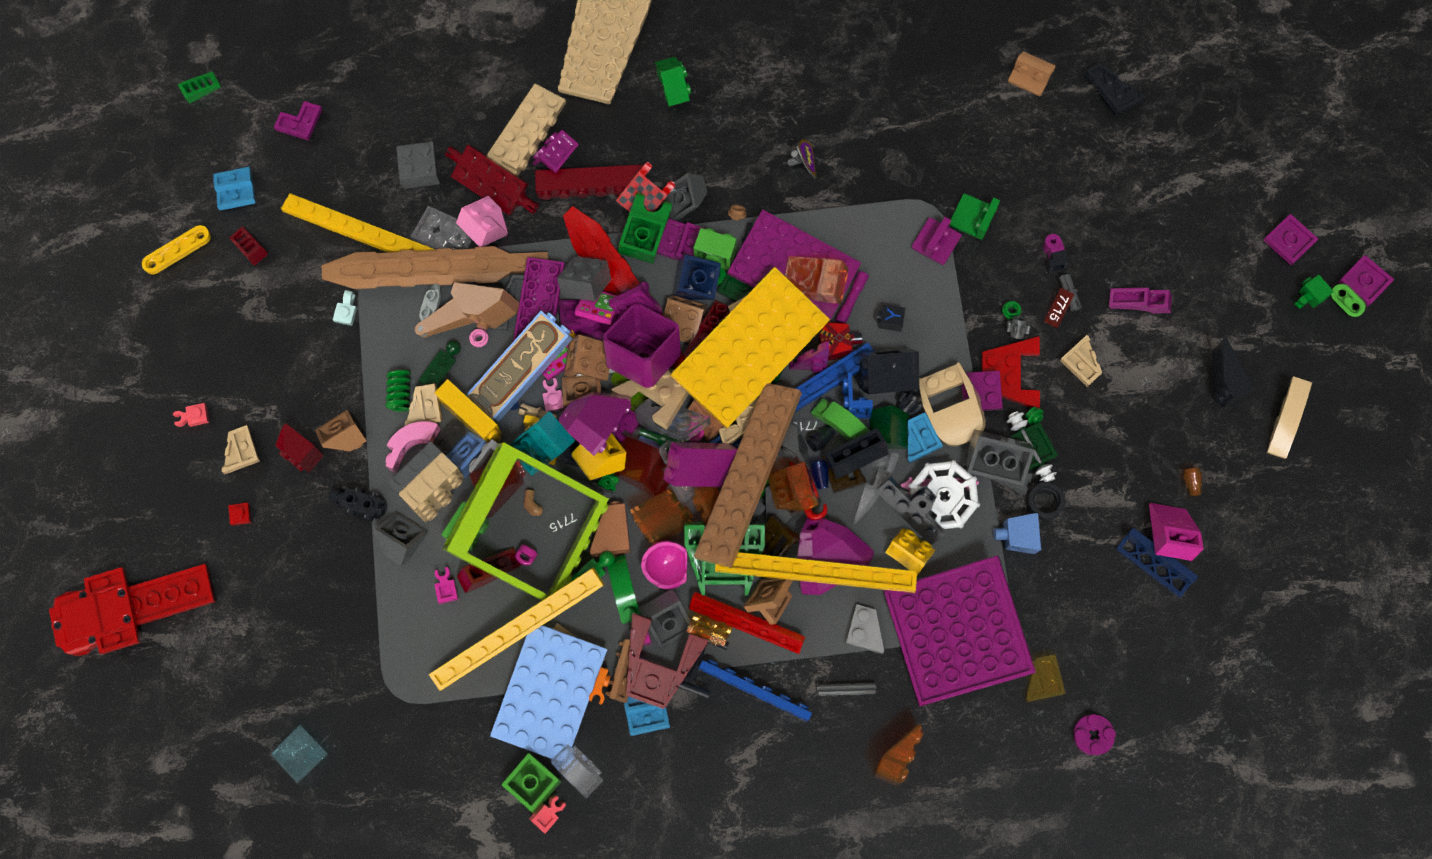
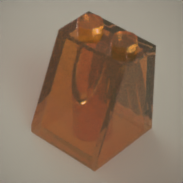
(661, 517)

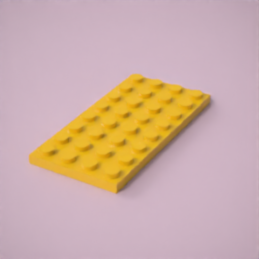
(750, 347)

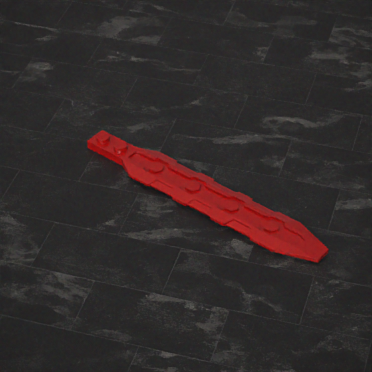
(592, 242)

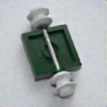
(1039, 440)

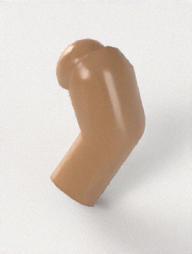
(529, 504)

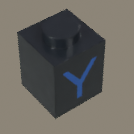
(891, 317)

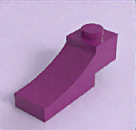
(1141, 299)

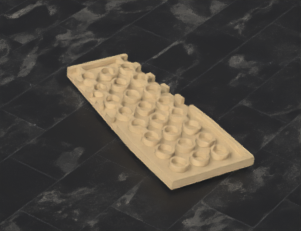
(601, 46)

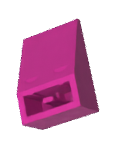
(1175, 532)

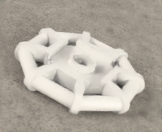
(955, 494)

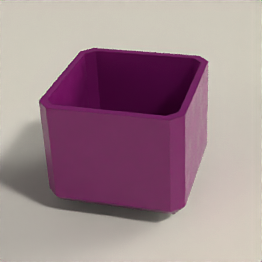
(642, 345)

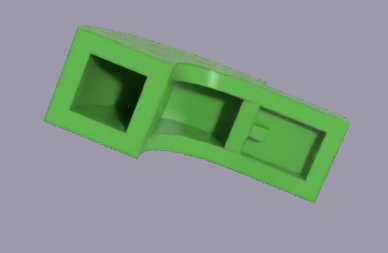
(839, 419)

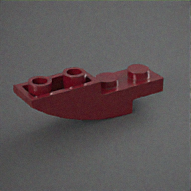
(713, 318)

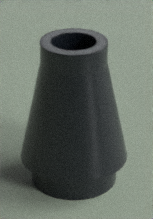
(819, 439)

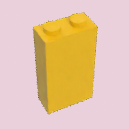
(468, 412)

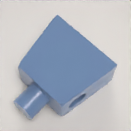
(1020, 534)

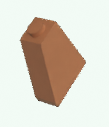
(612, 532)

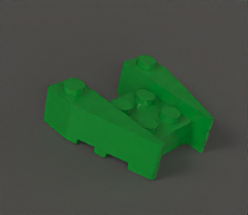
(705, 570)

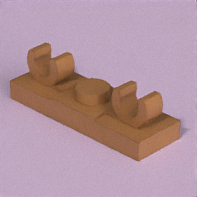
(621, 673)

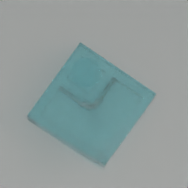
(299, 754)

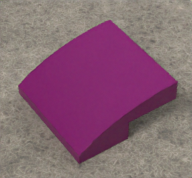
(678, 240)
(568, 316)

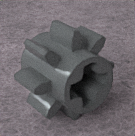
(1018, 327)

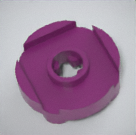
(1105, 733)

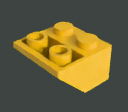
(604, 463)

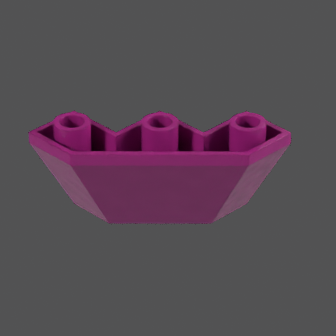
(594, 418)
(830, 543)

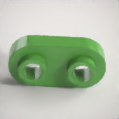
(1346, 302)

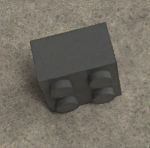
(418, 165)
(584, 278)

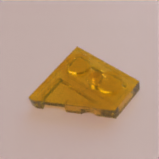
(1046, 680)

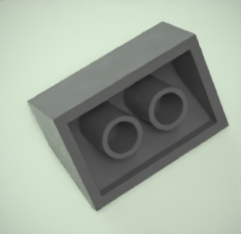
(999, 457)

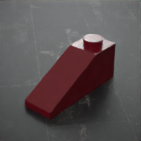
(474, 578)

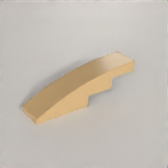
(1289, 417)

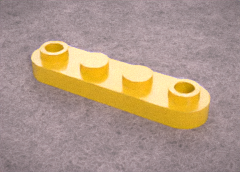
(176, 249)

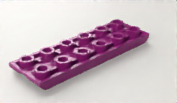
(538, 292)

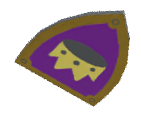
(804, 155)

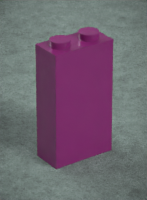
(699, 464)

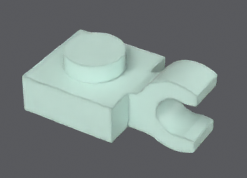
(345, 312)

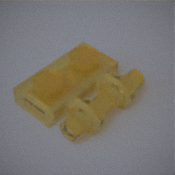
(716, 632)

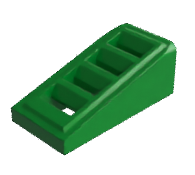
(202, 91)

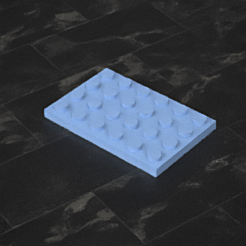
(548, 691)

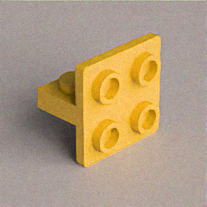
(910, 550)

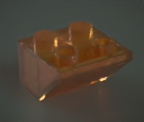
(793, 488)
(704, 501)

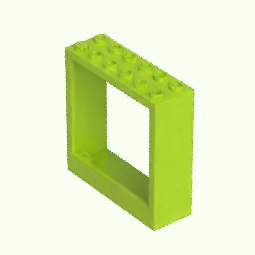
(482, 501)

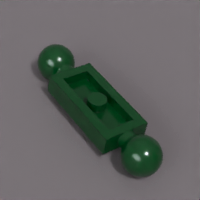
(440, 365)

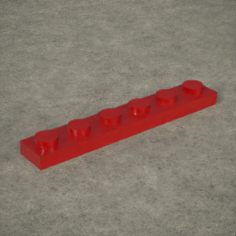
(747, 623)

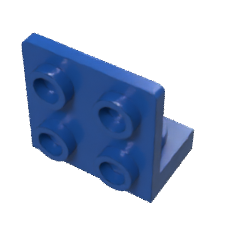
(860, 407)

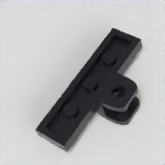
(913, 509)

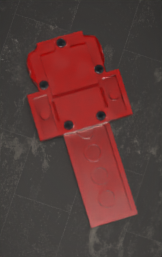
(110, 610)

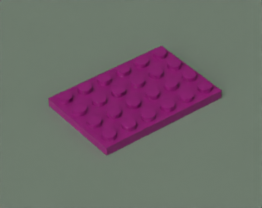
(770, 246)

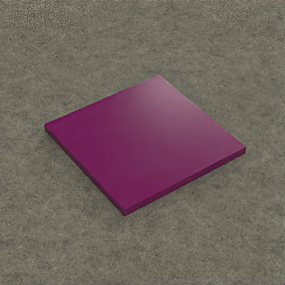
(960, 631)

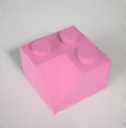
(482, 221)

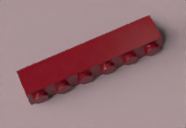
(584, 181)

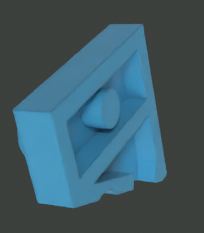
(921, 438)

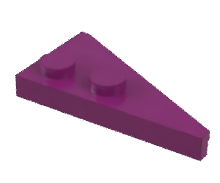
(813, 360)

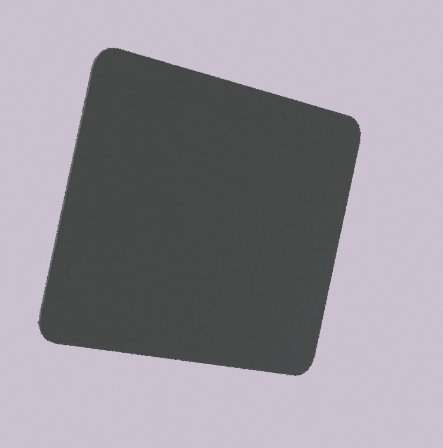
(423, 635)

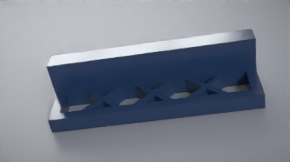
(1169, 563)

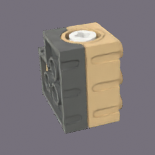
(427, 482)

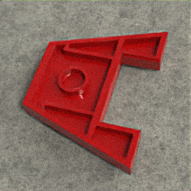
(1008, 361)

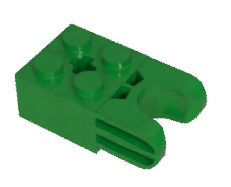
(646, 225)

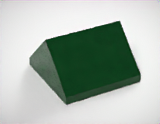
(892, 425)

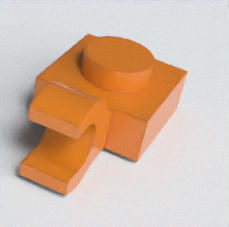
(602, 680)

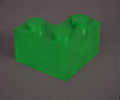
(671, 75)

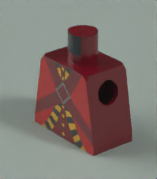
(839, 339)

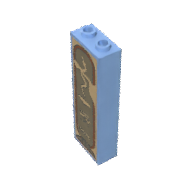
(519, 366)

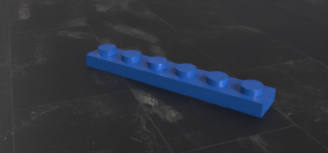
(763, 693)

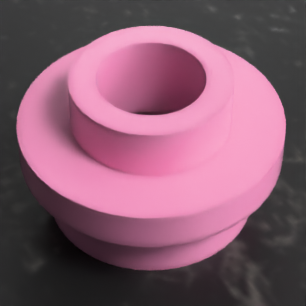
(478, 332)

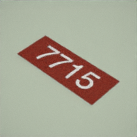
(1059, 307)

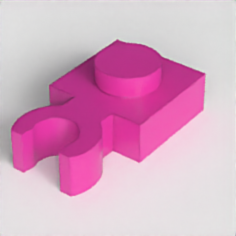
(446, 589)

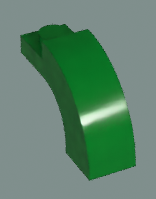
(623, 589)

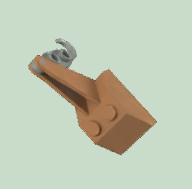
(470, 304)

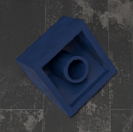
(696, 278)

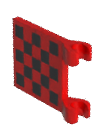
(653, 194)

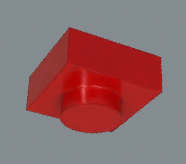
(239, 514)

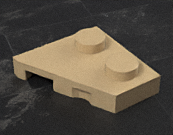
(1082, 362)
(424, 406)
(240, 450)

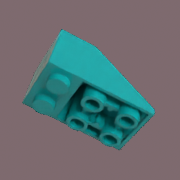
(543, 441)

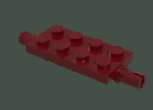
(490, 179)

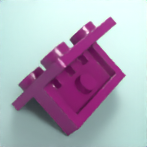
(937, 240)

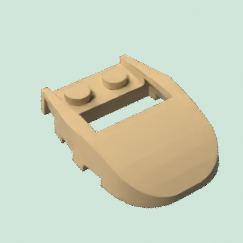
(955, 423)

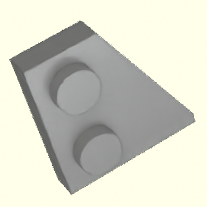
(865, 630)

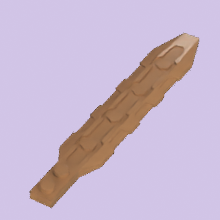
(414, 268)

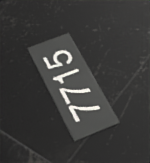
(809, 425)
(563, 522)

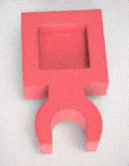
(194, 415)
(545, 815)

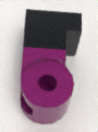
(1056, 252)

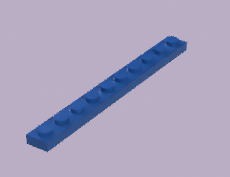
(823, 381)

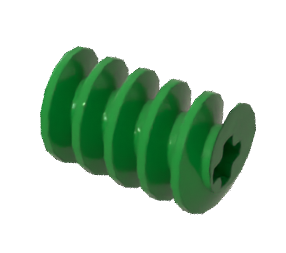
(396, 390)

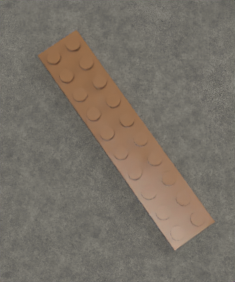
(748, 475)

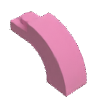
(408, 437)

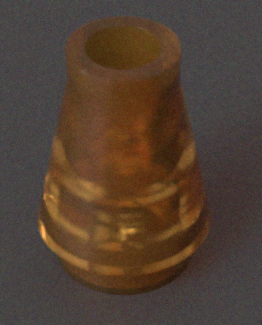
(1193, 480)

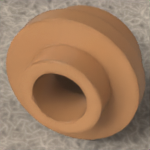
(737, 212)

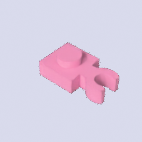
(553, 399)

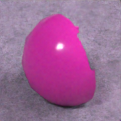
(665, 564)

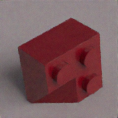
(297, 449)

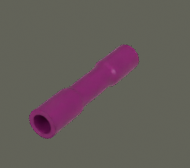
(857, 287)

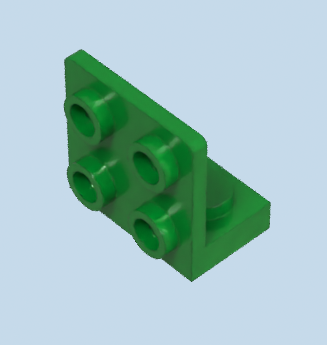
(974, 216)

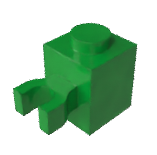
(1313, 292)

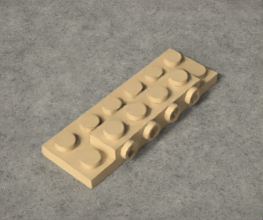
(526, 129)

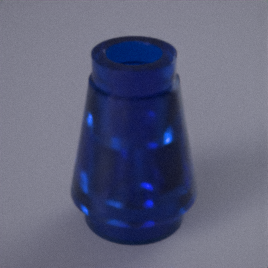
(820, 473)

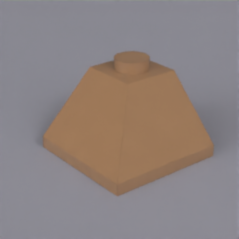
(341, 433)

